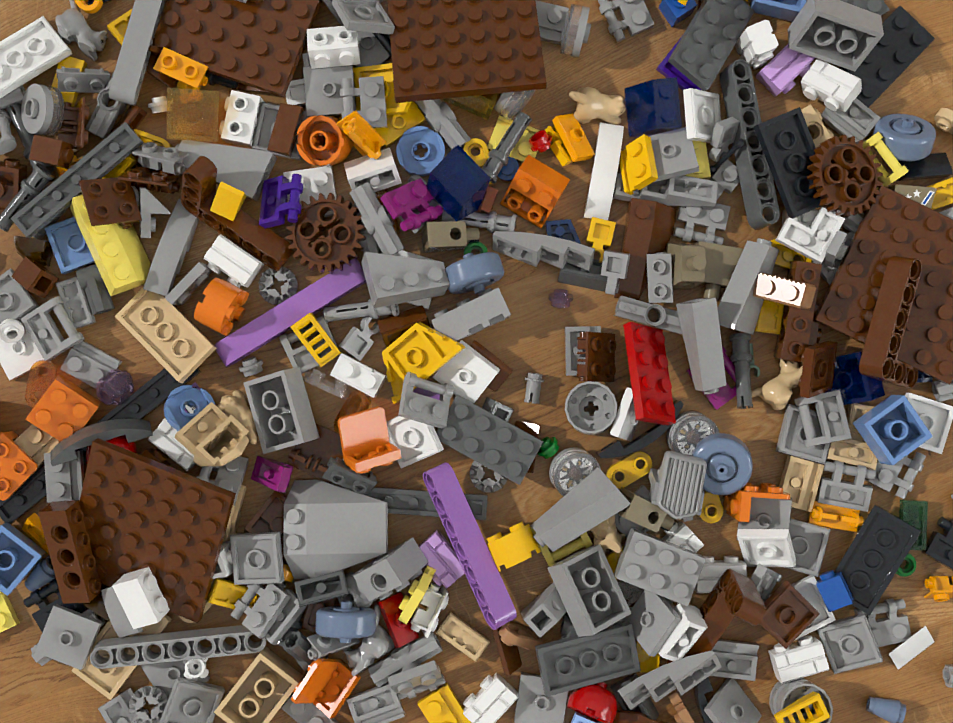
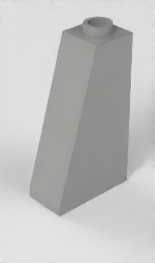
(235, 166)
(738, 306)
(703, 343)
(579, 511)

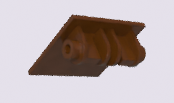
(78, 115)
(149, 177)
(110, 202)
(599, 357)
(314, 455)

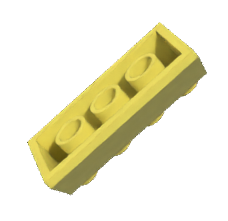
(114, 250)

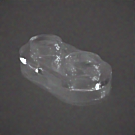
(336, 388)

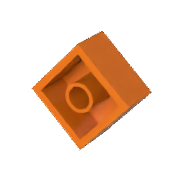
(63, 409)

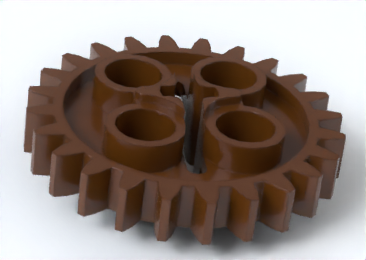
(844, 175)
(339, 251)

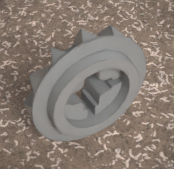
(287, 290)
(488, 484)
(154, 696)

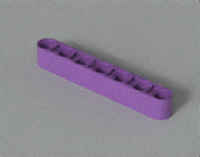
(283, 316)
(469, 545)

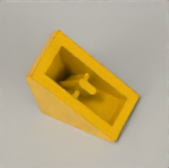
(227, 201)

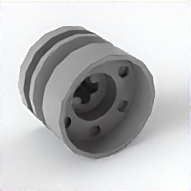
(600, 397)
(786, 693)

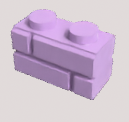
(783, 69)
(442, 559)

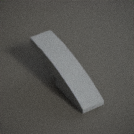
(673, 191)
(535, 247)
(171, 250)
(678, 675)

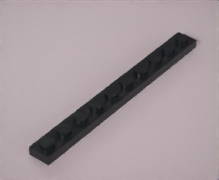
(134, 407)

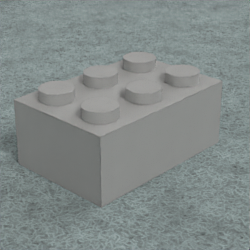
(835, 32)
(281, 410)
(659, 566)
(589, 591)

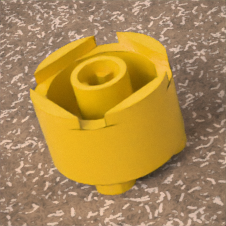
(513, 546)

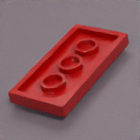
(649, 374)

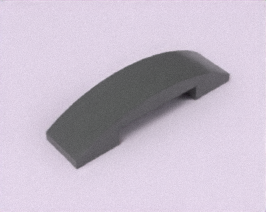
(132, 428)

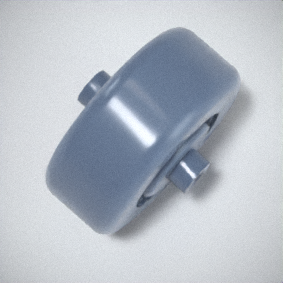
(906, 136)
(474, 272)
(727, 463)
(345, 622)

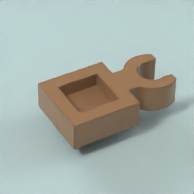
(682, 714)

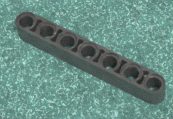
(742, 104)

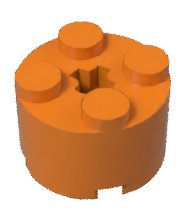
(311, 141)
(221, 306)

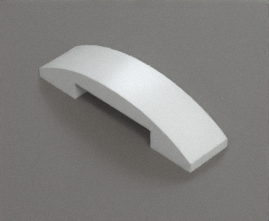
(604, 171)

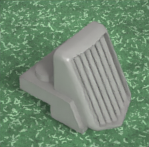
(678, 485)

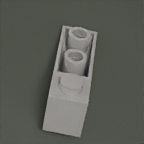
(544, 611)

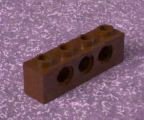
(797, 322)
(70, 551)

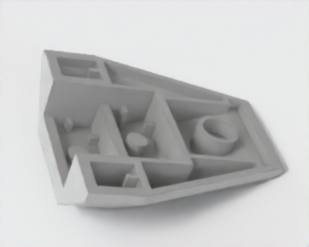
(331, 528)

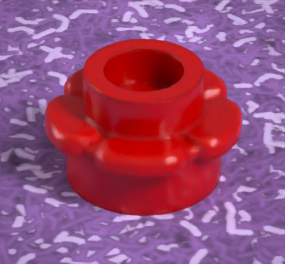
(540, 141)

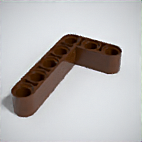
(244, 231)
(889, 324)
(730, 598)

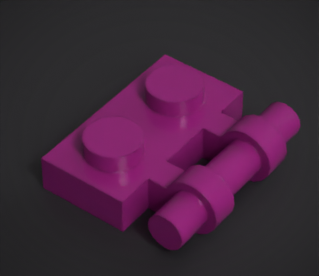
(408, 198)

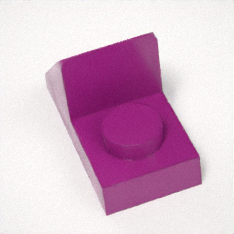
(272, 473)

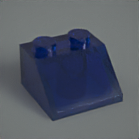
(653, 107)
(458, 184)
(851, 383)

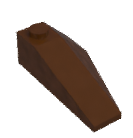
(645, 232)

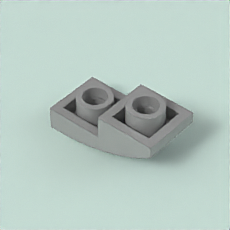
(117, 614)

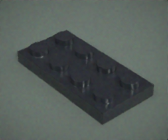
(900, 45)
(787, 151)
(876, 556)

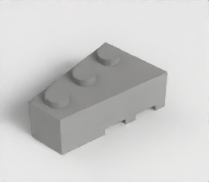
(402, 279)
(472, 315)

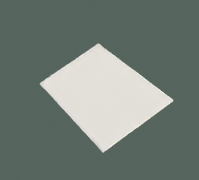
(911, 647)

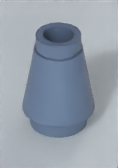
(41, 575)
(887, 709)

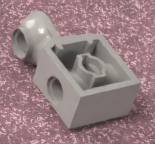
(385, 574)

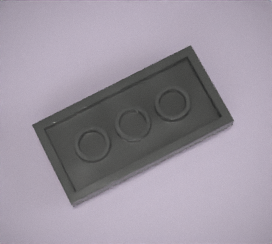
(710, 40)
(489, 440)
(587, 659)

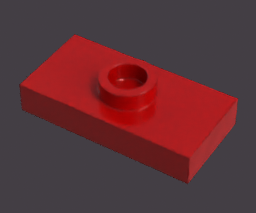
(399, 631)

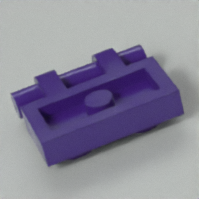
(274, 200)

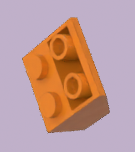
(534, 191)

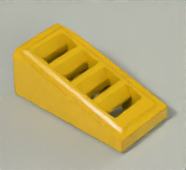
(310, 318)
(812, 698)

